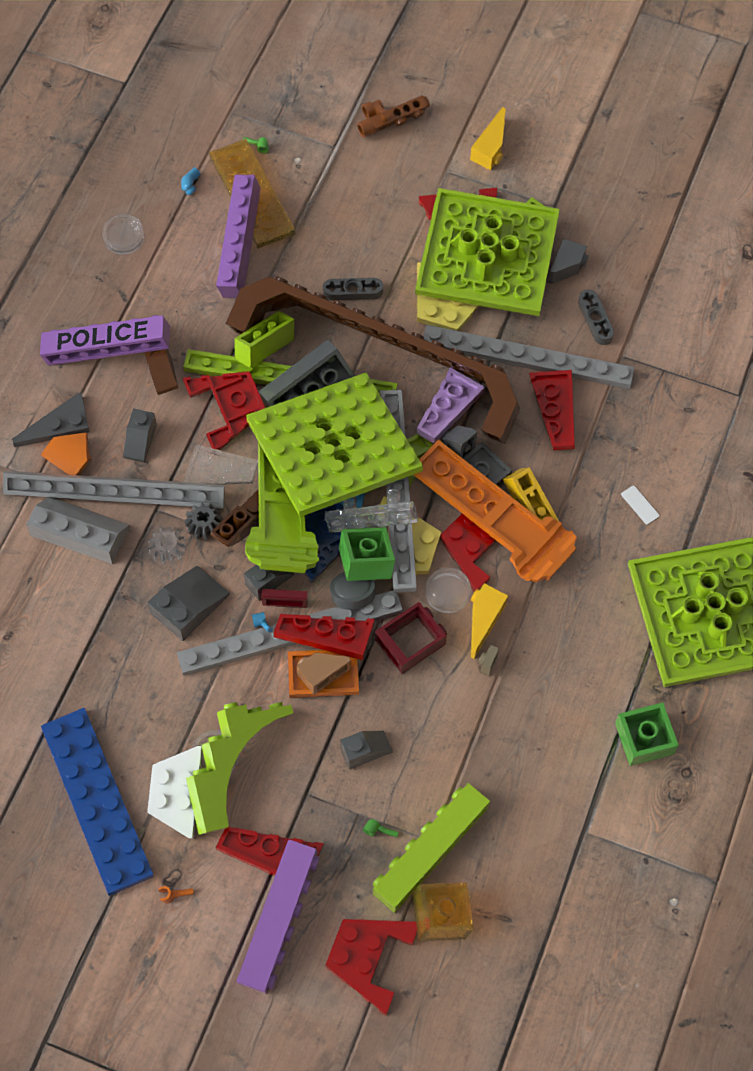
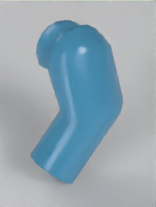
(187, 181)

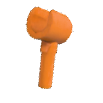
(173, 893)

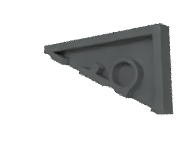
(64, 420)

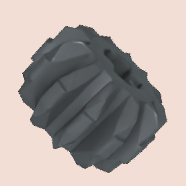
(202, 520)

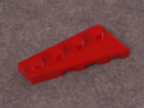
(555, 402)
(338, 636)
(257, 849)

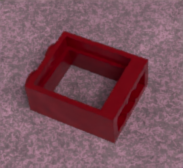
(394, 653)

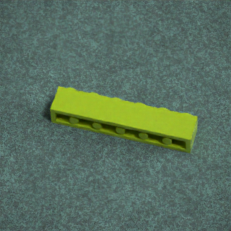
(430, 848)

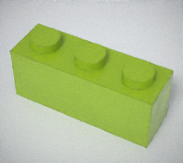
(264, 339)

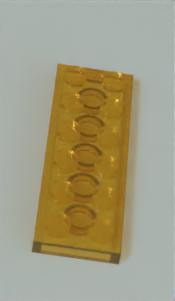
(271, 219)

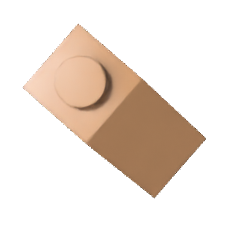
(321, 670)

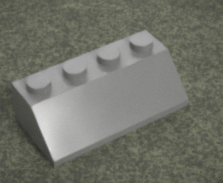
(77, 529)

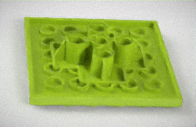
(487, 252)
(333, 444)
(689, 643)

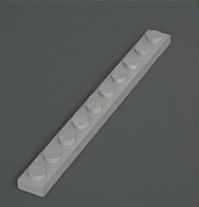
(532, 357)
(113, 489)
(401, 535)
(261, 641)

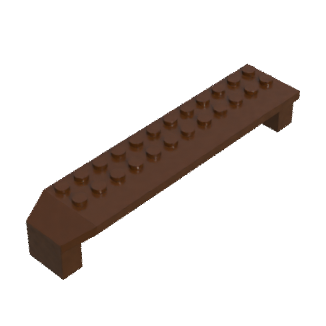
(277, 294)

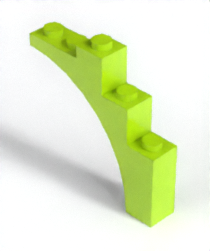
(210, 784)

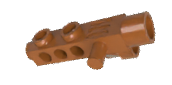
(379, 118)

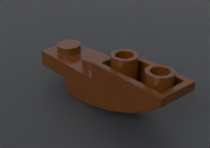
(162, 370)
(238, 522)

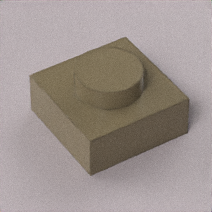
(488, 659)

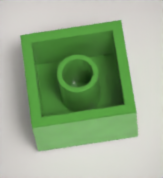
(366, 554)
(646, 734)

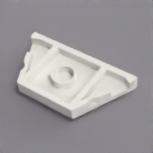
(169, 791)

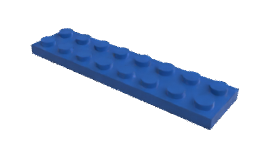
(97, 802)

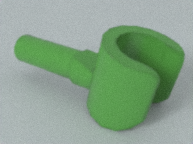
(262, 144)
(373, 826)

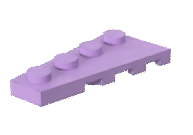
(453, 399)

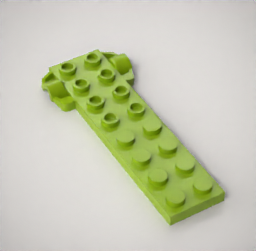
(281, 537)

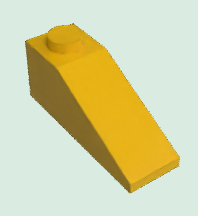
(488, 147)
(528, 493)
(486, 610)

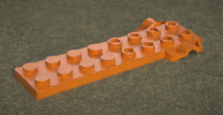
(536, 544)

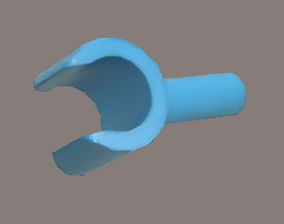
(259, 620)

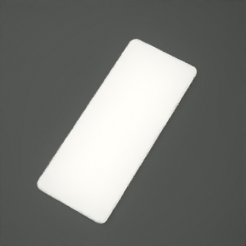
(640, 504)

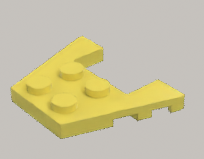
(443, 312)
(424, 543)

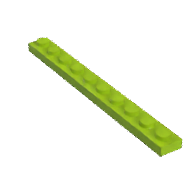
(262, 373)

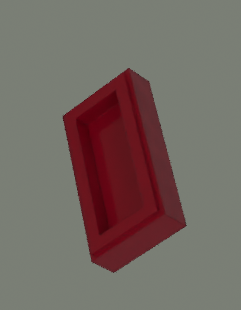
(284, 598)

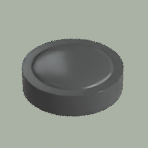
(352, 594)

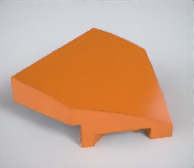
(68, 453)

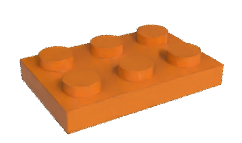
(344, 685)

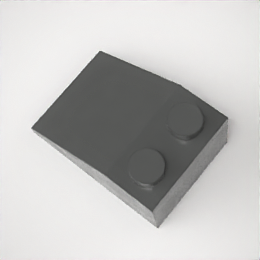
(187, 602)

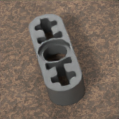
(359, 295)
(596, 308)

